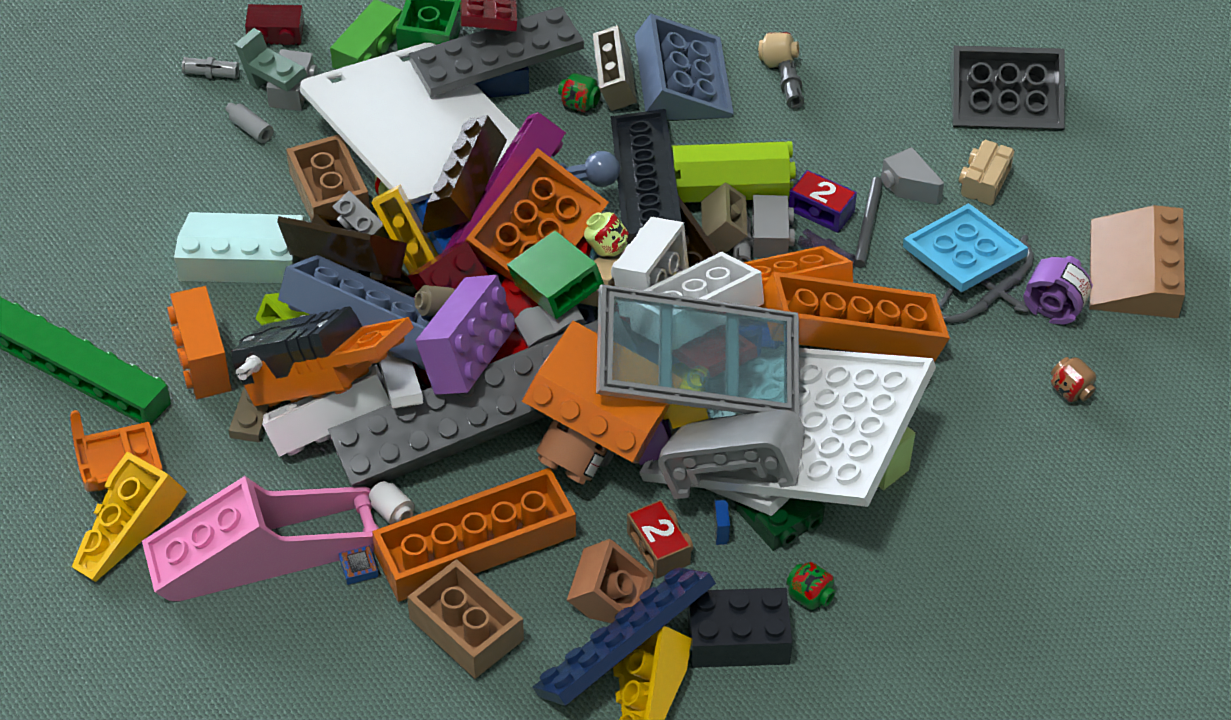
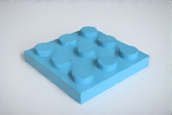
(965, 247)

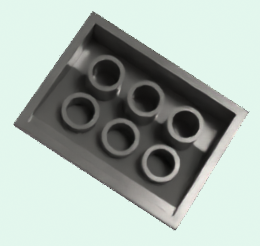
(1007, 87)

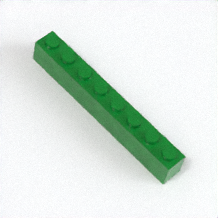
(81, 364)

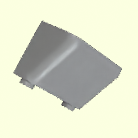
(759, 440)

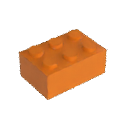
(200, 343)

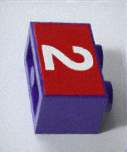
(822, 201)

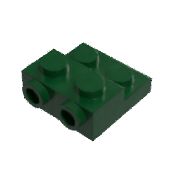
(786, 523)

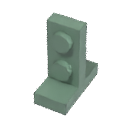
(266, 65)

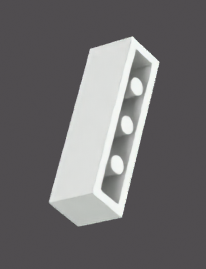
(310, 418)

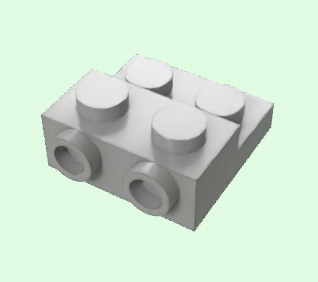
(357, 216)

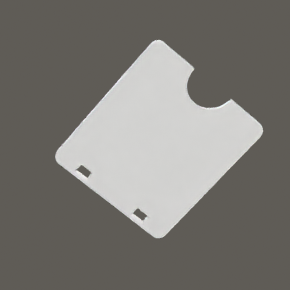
(395, 122)

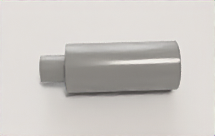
(249, 122)

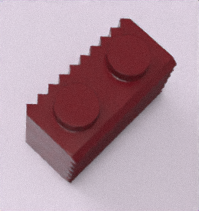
(276, 22)

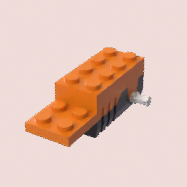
(312, 355)

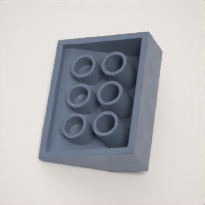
(682, 70)

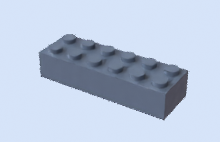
(323, 286)

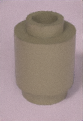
(431, 299)

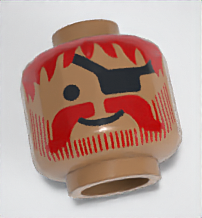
(1073, 379)

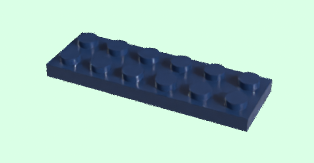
(624, 635)

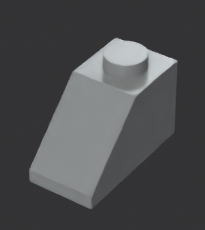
(911, 177)

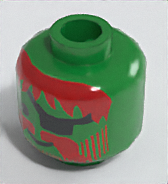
(579, 92)
(811, 585)

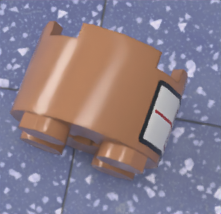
(571, 452)

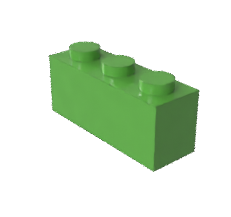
(367, 35)

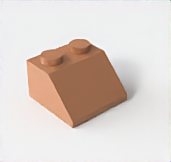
(607, 581)

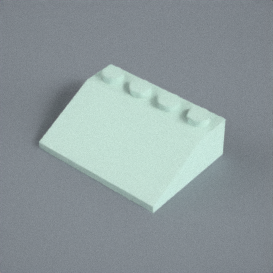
(232, 248)

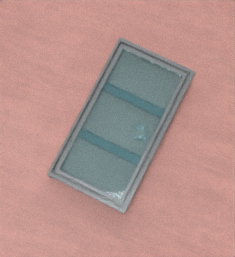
(696, 352)

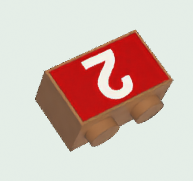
(659, 538)

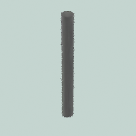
(868, 222)

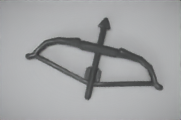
(995, 291)

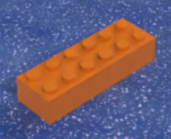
(859, 316)
(475, 531)

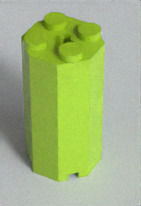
(747, 167)

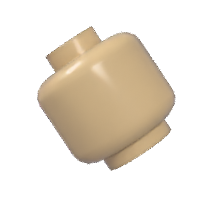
(777, 48)

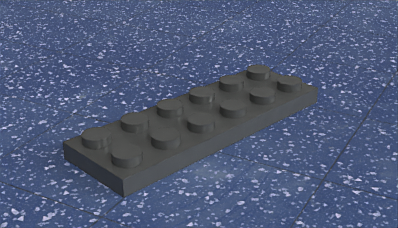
(496, 51)

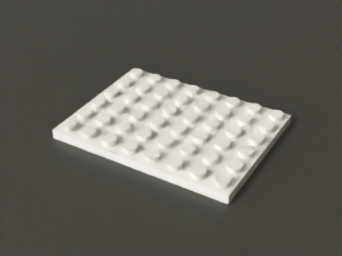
(852, 423)

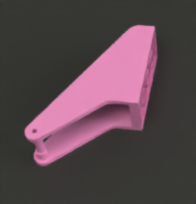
(233, 543)

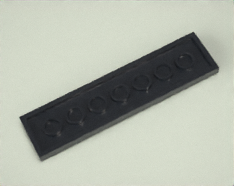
(646, 169)

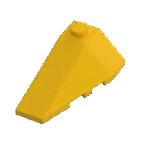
(133, 507)
(652, 675)

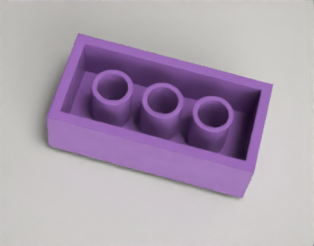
(465, 334)

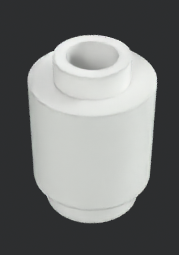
(391, 502)

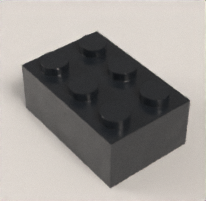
(740, 628)

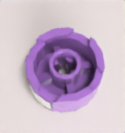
(1058, 289)

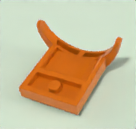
(102, 451)

